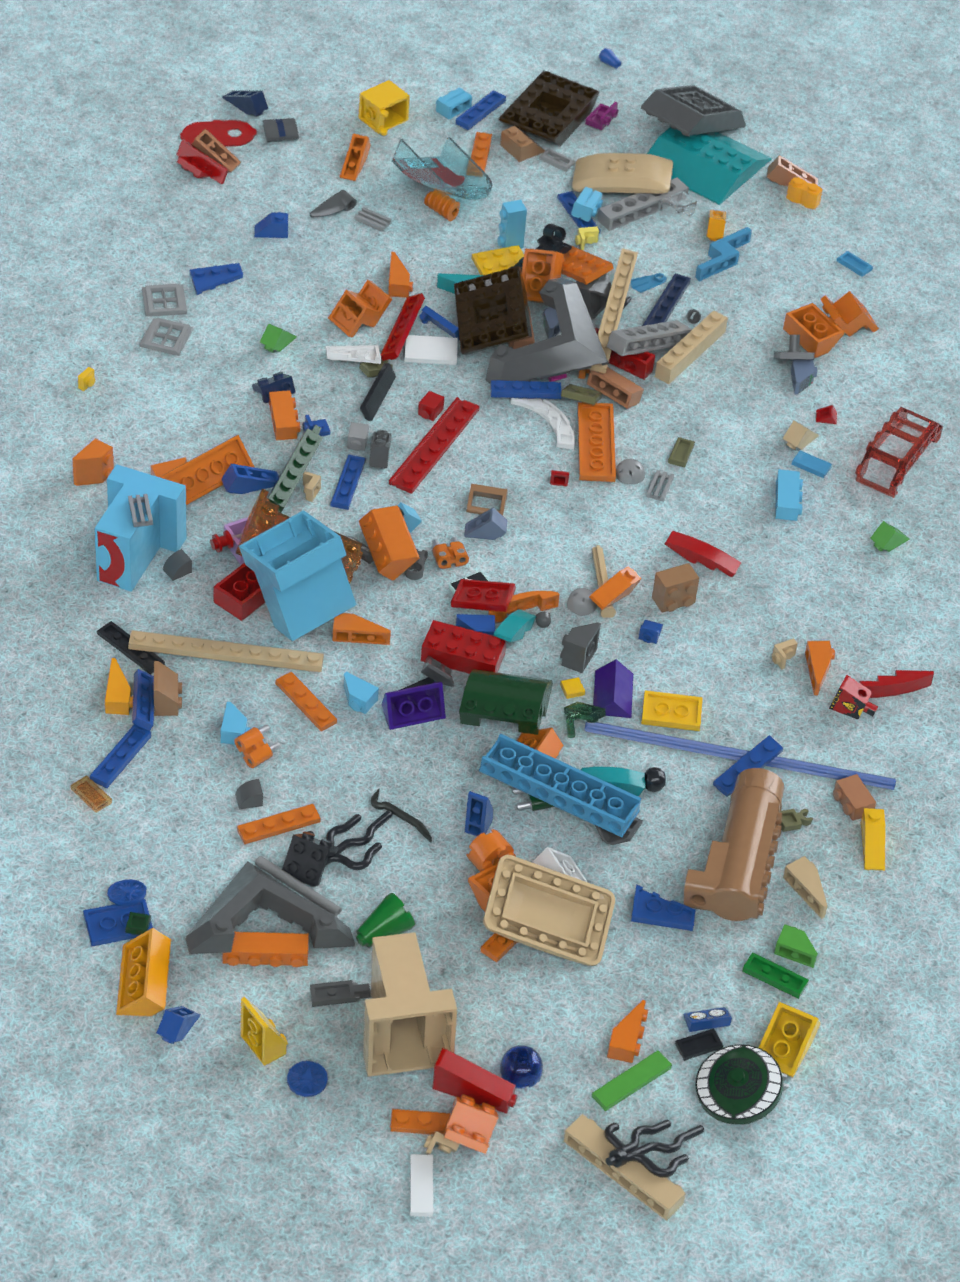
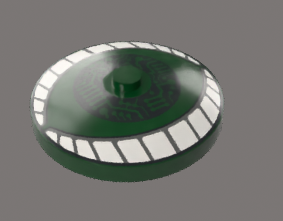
(739, 1084)

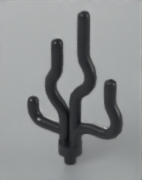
(356, 841)
(631, 1151)

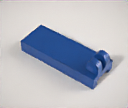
(430, 315)

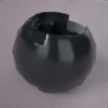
(654, 779)

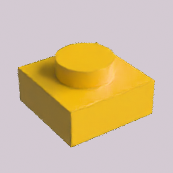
(86, 379)

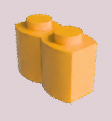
(804, 193)

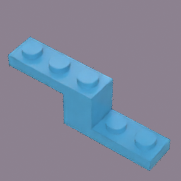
(723, 254)

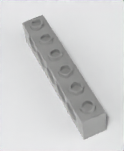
(635, 206)
(647, 337)

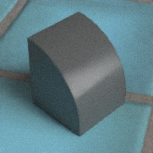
(178, 565)
(249, 794)

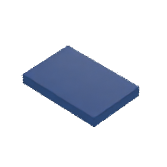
(109, 922)

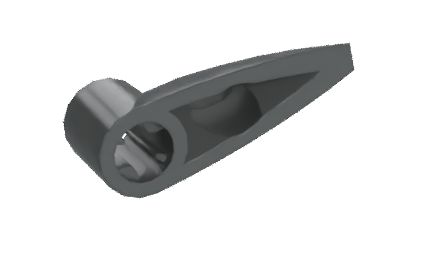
(336, 203)

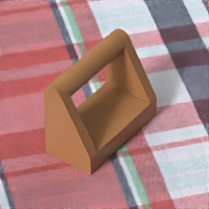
(487, 492)

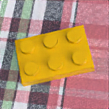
(497, 259)
(672, 710)

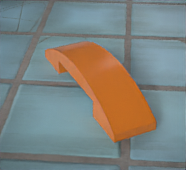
(543, 599)

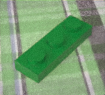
(775, 975)

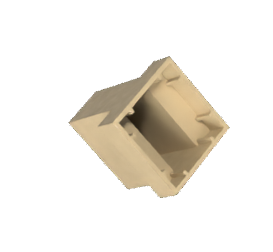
(404, 1019)

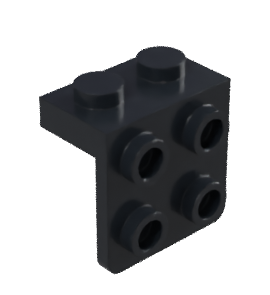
(308, 857)

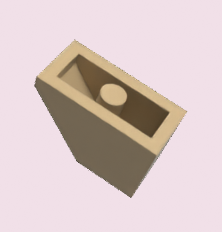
(799, 436)

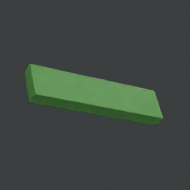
(631, 1080)

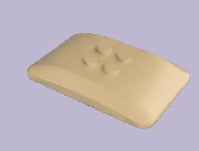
(623, 173)
(549, 910)

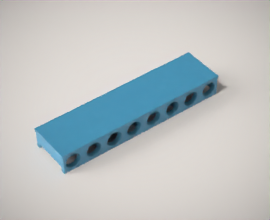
(561, 785)

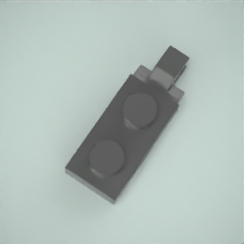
(338, 992)

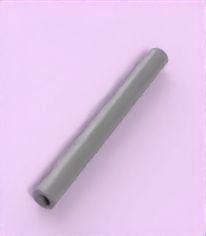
(298, 886)

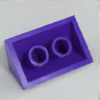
(614, 689)
(414, 705)

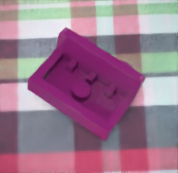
(602, 116)

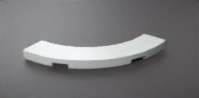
(554, 416)

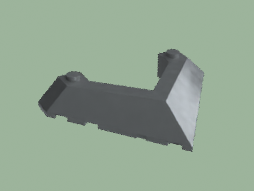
(572, 350)
(257, 889)

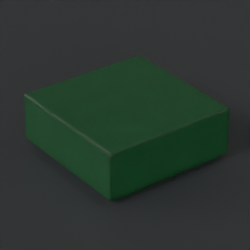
(137, 923)

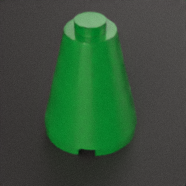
(385, 920)

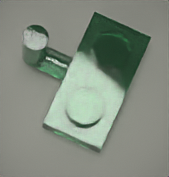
(581, 711)

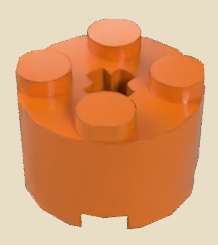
(488, 850)

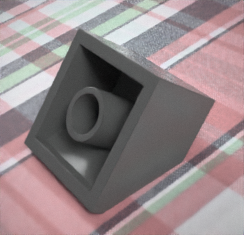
(580, 646)

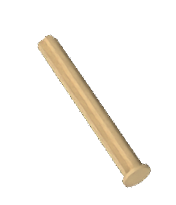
(601, 575)

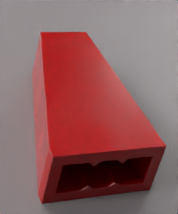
(459, 1076)

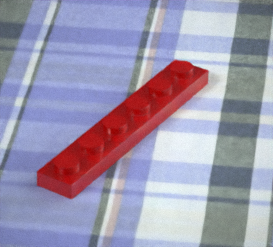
(402, 327)

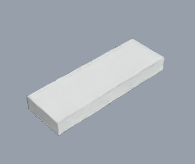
(421, 1185)

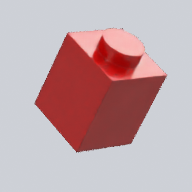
(431, 406)

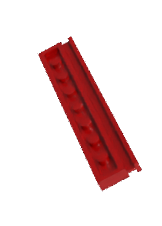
(434, 445)

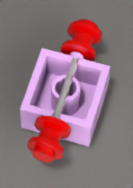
(230, 538)

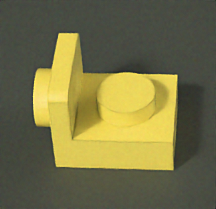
(586, 235)

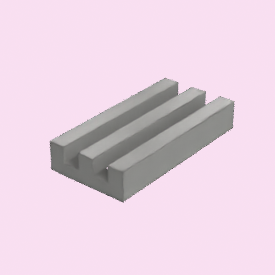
(556, 161)
(372, 219)
(663, 476)
(139, 500)

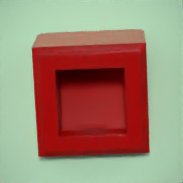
(826, 415)
(559, 478)

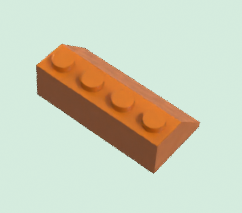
(389, 541)

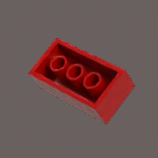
(239, 593)
(463, 648)

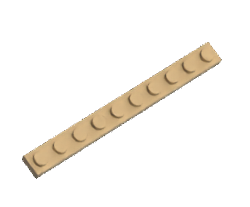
(615, 302)
(226, 651)

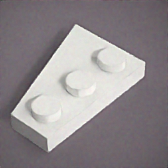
(359, 353)

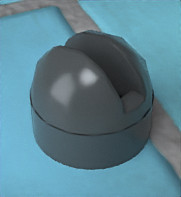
(696, 318)
(543, 619)

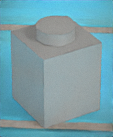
(357, 436)

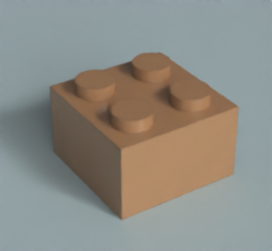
(675, 587)

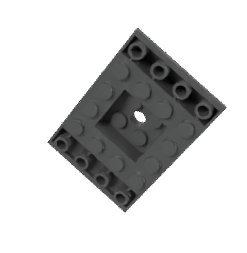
(692, 110)

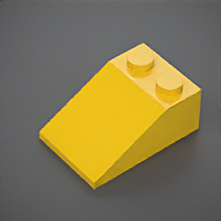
(261, 1033)
(789, 1037)

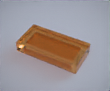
(91, 794)

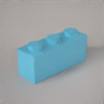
(512, 224)
(788, 495)

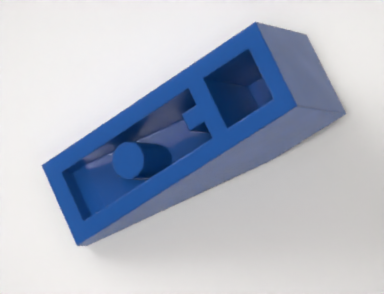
(247, 479)
(478, 814)

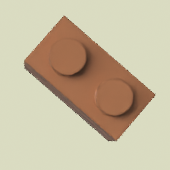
(853, 796)

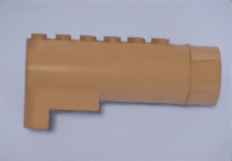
(741, 863)

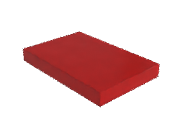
(483, 595)

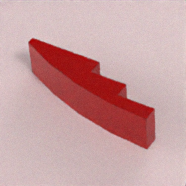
(699, 551)
(902, 682)

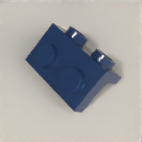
(278, 382)

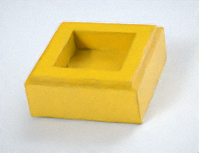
(572, 688)

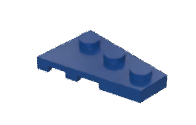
(213, 276)
(657, 911)

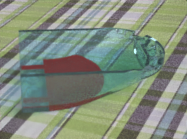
(449, 173)

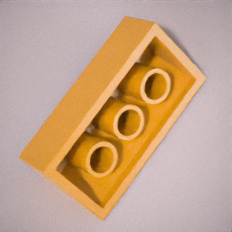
(144, 975)

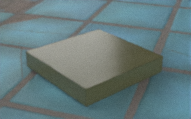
(581, 394)

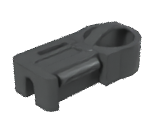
(418, 565)

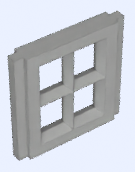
(149, 300)
(185, 329)

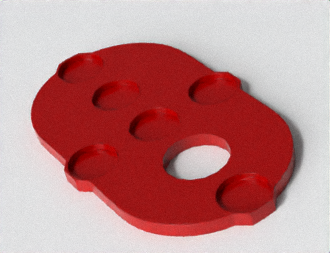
(220, 130)

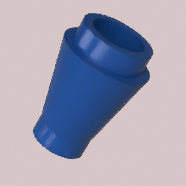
(609, 58)

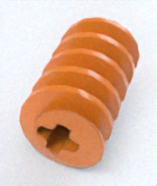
(442, 204)

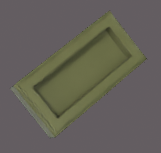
(681, 452)

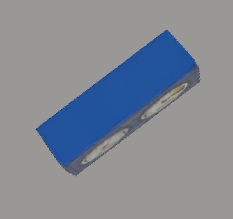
(707, 1019)

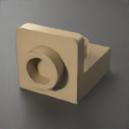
(312, 485)
(784, 651)
(445, 1145)

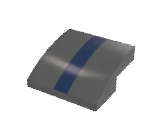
(280, 129)

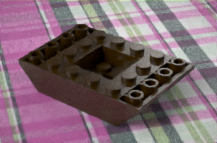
(551, 108)
(492, 310)

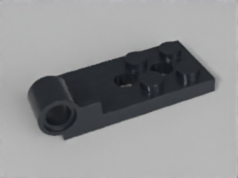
(551, 241)

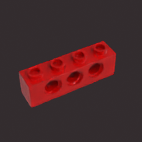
(636, 364)

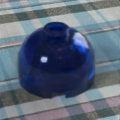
(521, 1066)

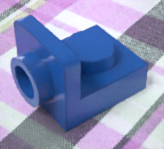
(321, 423)
(650, 631)

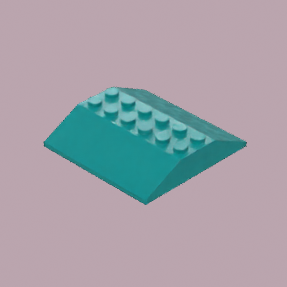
(709, 162)

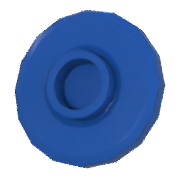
(127, 892)
(307, 1078)

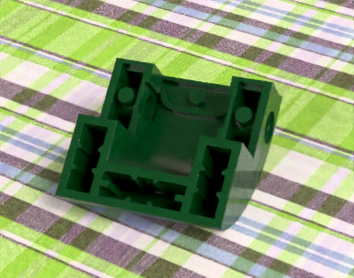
(505, 699)

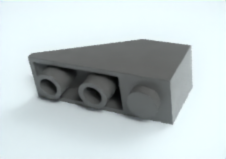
(380, 449)

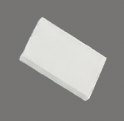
(431, 350)

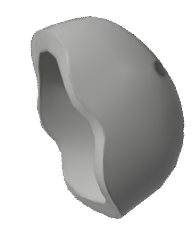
(628, 467)
(580, 602)

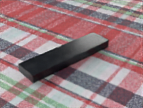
(378, 392)
(120, 640)

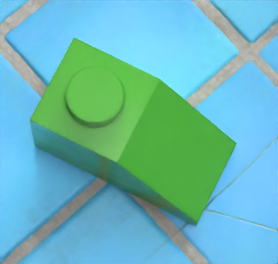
(276, 338)
(888, 537)
(796, 946)

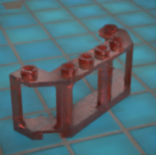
(903, 465)

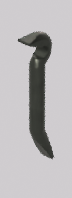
(401, 814)

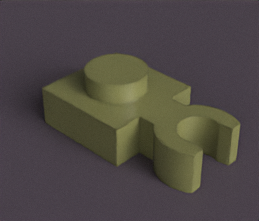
(372, 369)
(793, 820)

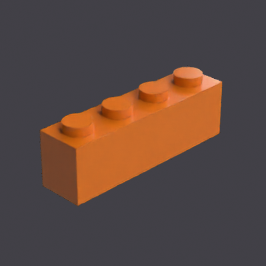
(268, 949)

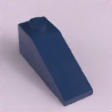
(249, 101)

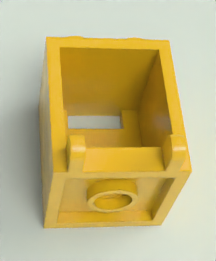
(383, 107)

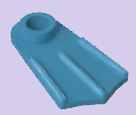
(647, 282)

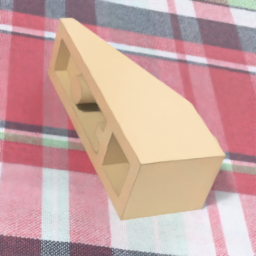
(805, 880)

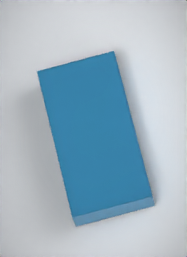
(854, 263)
(811, 464)

